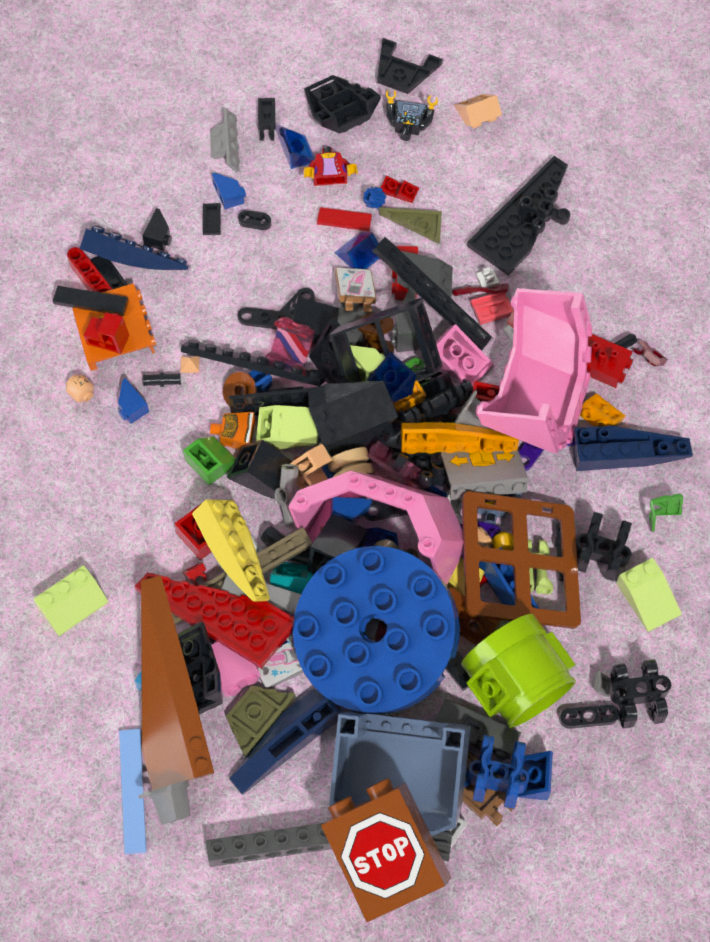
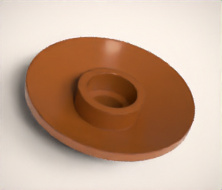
(235, 383)

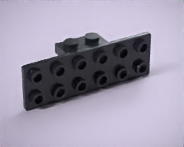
(284, 397)

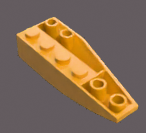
(453, 438)

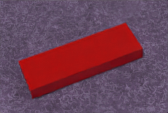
(344, 219)

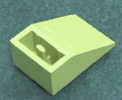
(286, 427)

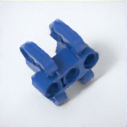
(509, 772)

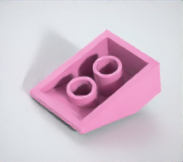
(461, 356)

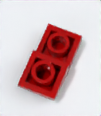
(402, 191)

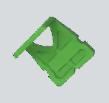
(668, 506)

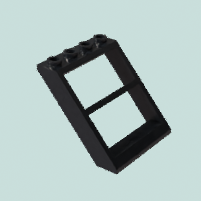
(422, 329)

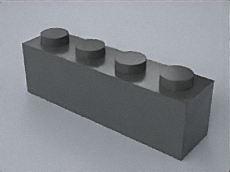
(503, 735)

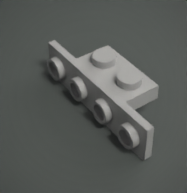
(225, 141)

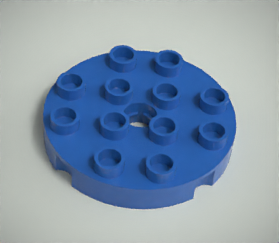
(418, 638)

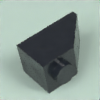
(157, 232)

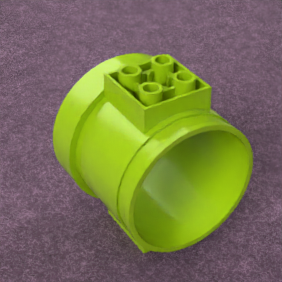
(519, 670)

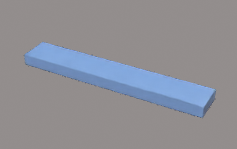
(131, 789)

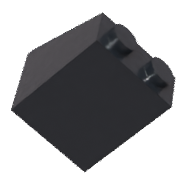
(258, 468)
(334, 539)

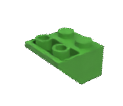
(208, 458)

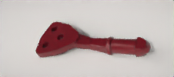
(502, 288)

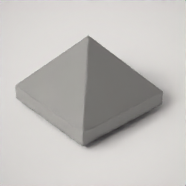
(596, 684)

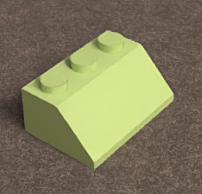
(70, 600)

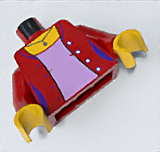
(329, 168)

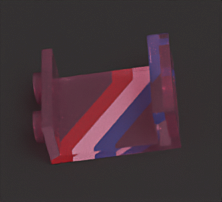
(291, 342)
(381, 454)

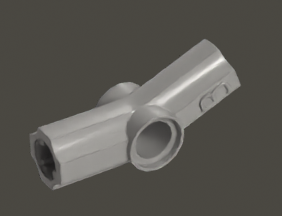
(287, 490)

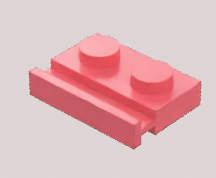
(491, 308)

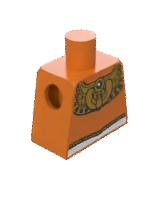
(235, 429)

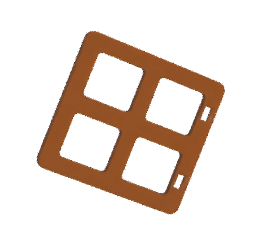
(520, 560)

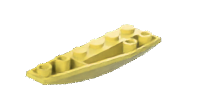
(232, 545)

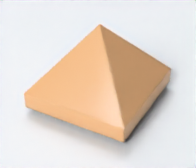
(190, 364)

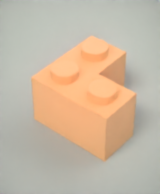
(311, 465)

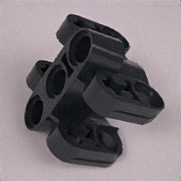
(613, 548)
(652, 694)

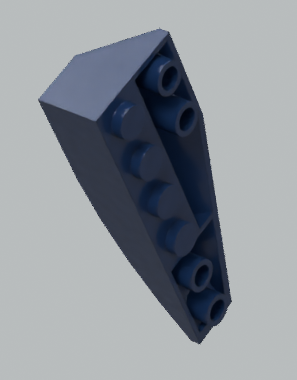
(127, 252)
(625, 448)
(286, 737)

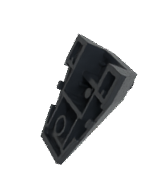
(341, 104)
(350, 413)
(201, 667)

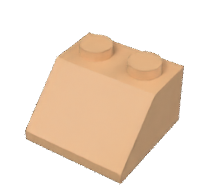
(479, 109)

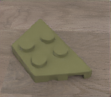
(256, 714)

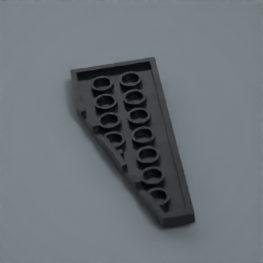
(508, 234)

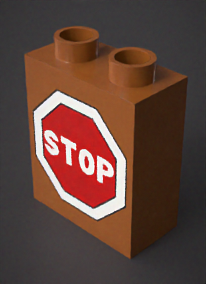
(385, 849)

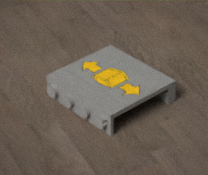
(484, 472)

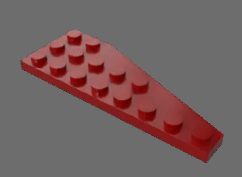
(235, 621)

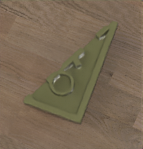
(422, 222)

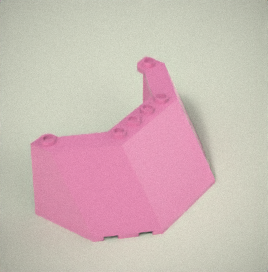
(545, 370)
(430, 513)

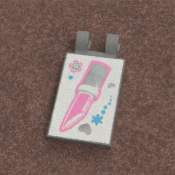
(281, 666)

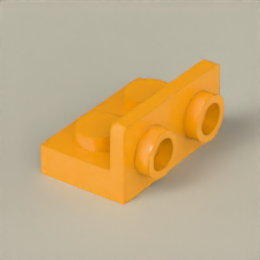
(600, 412)

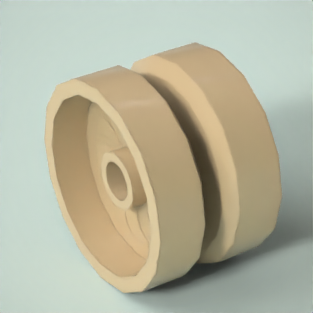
(351, 460)

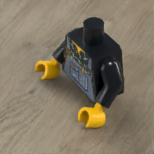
(409, 117)

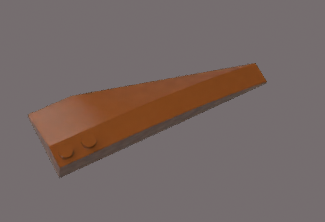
(171, 723)

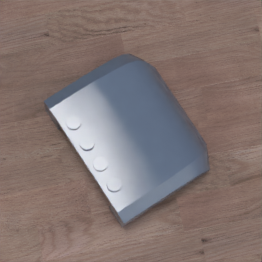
(408, 750)

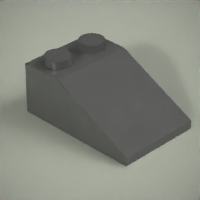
(434, 268)
(403, 331)

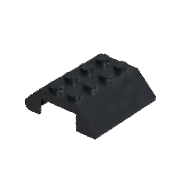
(440, 399)

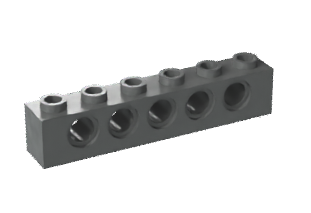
(266, 845)

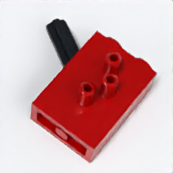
(610, 359)

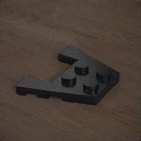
(400, 73)

